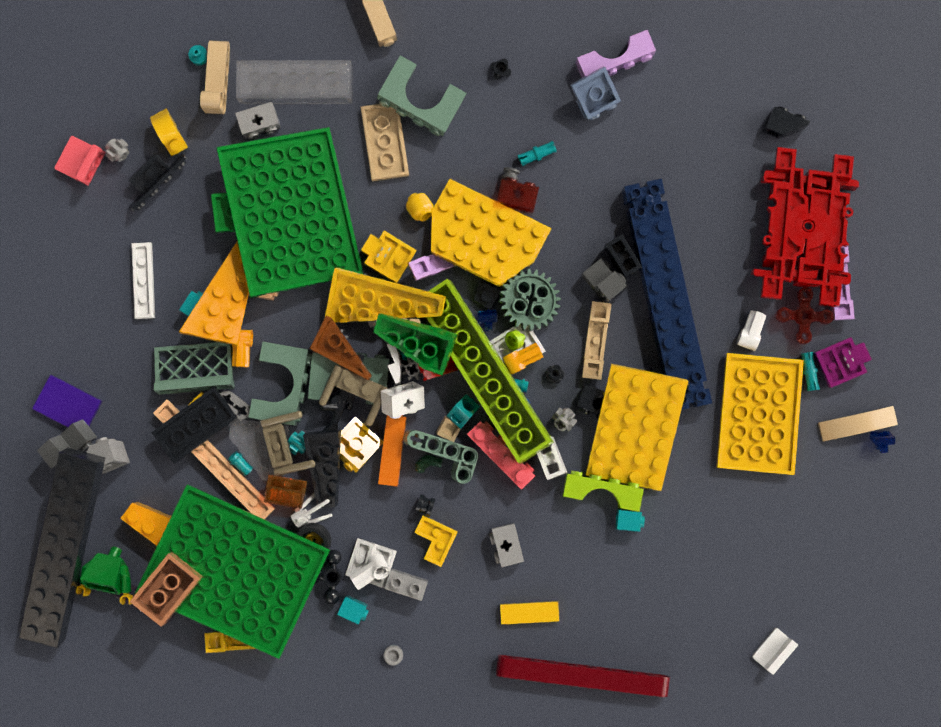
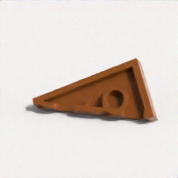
(334, 346)

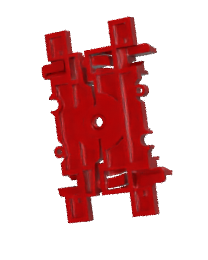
(788, 232)

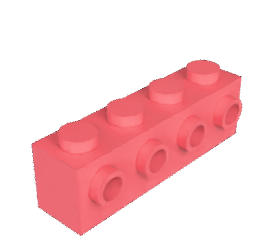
(496, 450)

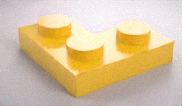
(441, 538)

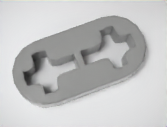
(237, 401)

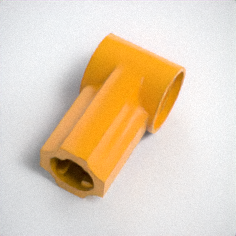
(241, 352)
(518, 360)

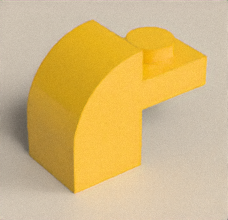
(168, 132)

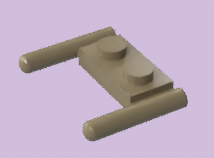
(356, 385)
(278, 445)

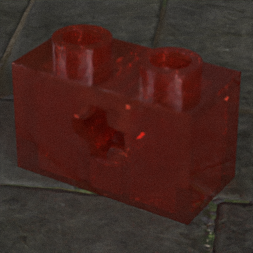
(526, 200)

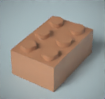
(166, 589)

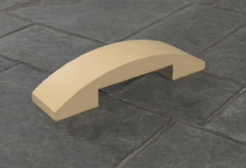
(596, 340)
(857, 423)

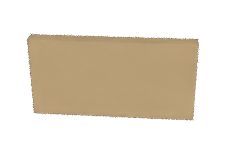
(384, 142)

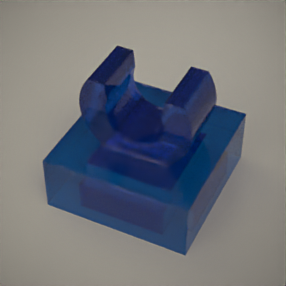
(487, 318)
(882, 440)

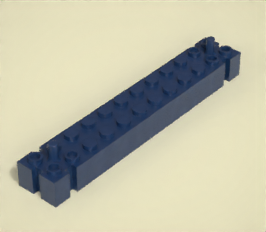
(665, 289)

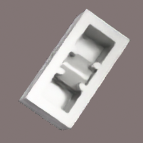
(402, 399)
(552, 461)

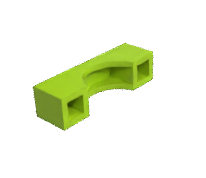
(627, 496)

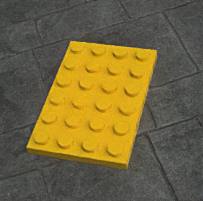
(760, 414)
(636, 426)

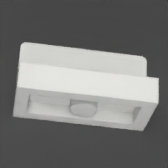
(774, 651)

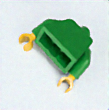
(106, 574)

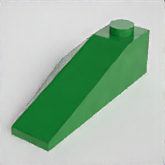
(422, 343)

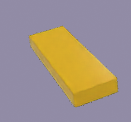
(529, 612)

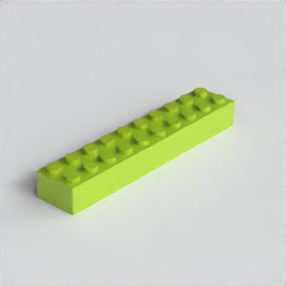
(490, 378)

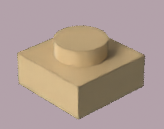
(448, 429)

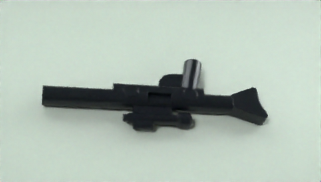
(337, 405)

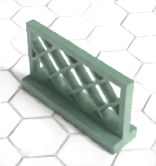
(191, 384)

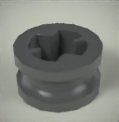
(510, 173)

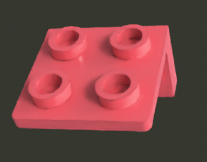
(80, 160)

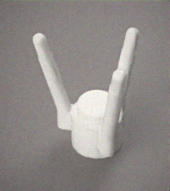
(302, 516)

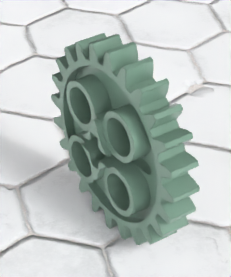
(513, 295)

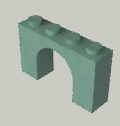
(436, 118)
(297, 362)
(322, 368)

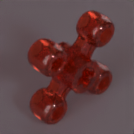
(804, 324)

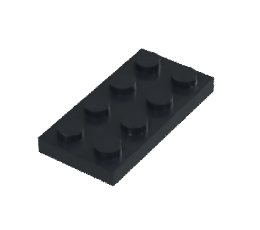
(194, 425)

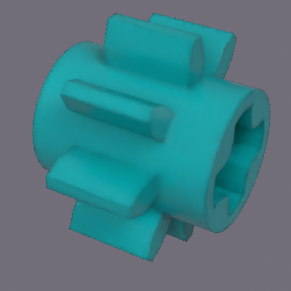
(297, 443)

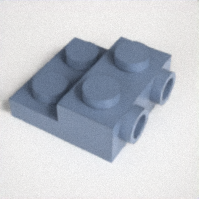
(595, 93)

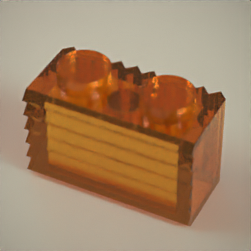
(285, 491)

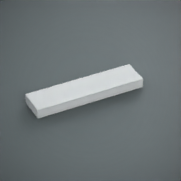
(143, 281)

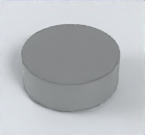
(393, 655)

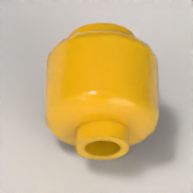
(419, 206)

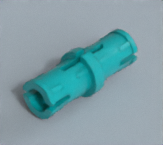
(537, 153)
(810, 371)

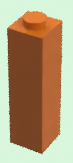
(392, 451)

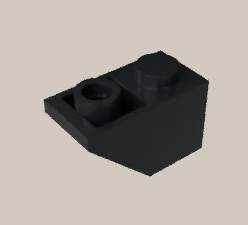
(783, 123)

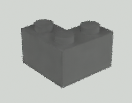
(603, 281)
(76, 436)

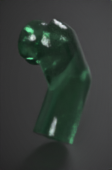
(427, 461)

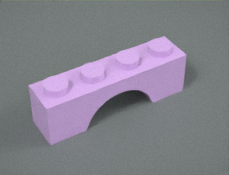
(639, 49)

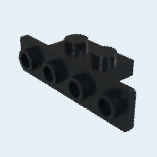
(151, 176)

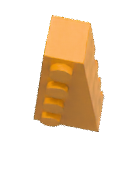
(146, 521)

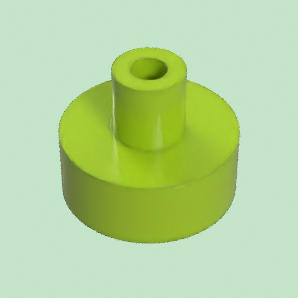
(514, 340)

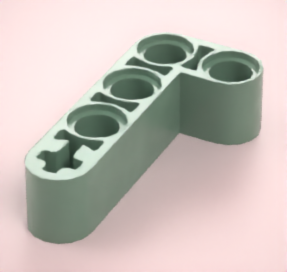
(440, 450)

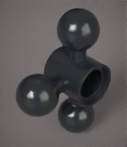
(331, 595)

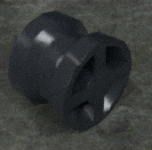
(425, 505)

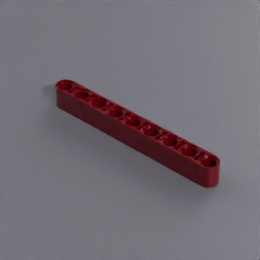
(582, 676)

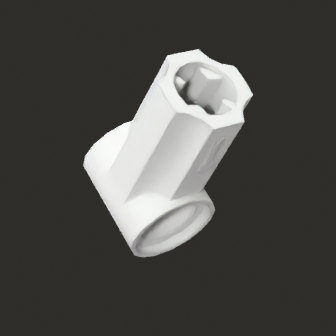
(750, 335)
(375, 569)

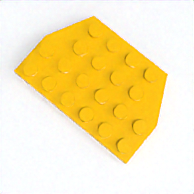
(484, 234)

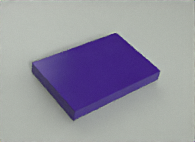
(66, 402)

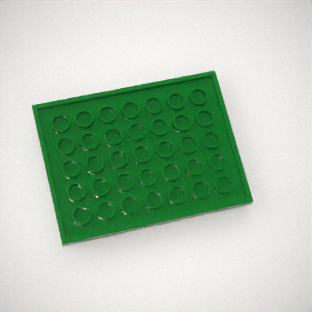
(288, 211)
(249, 567)

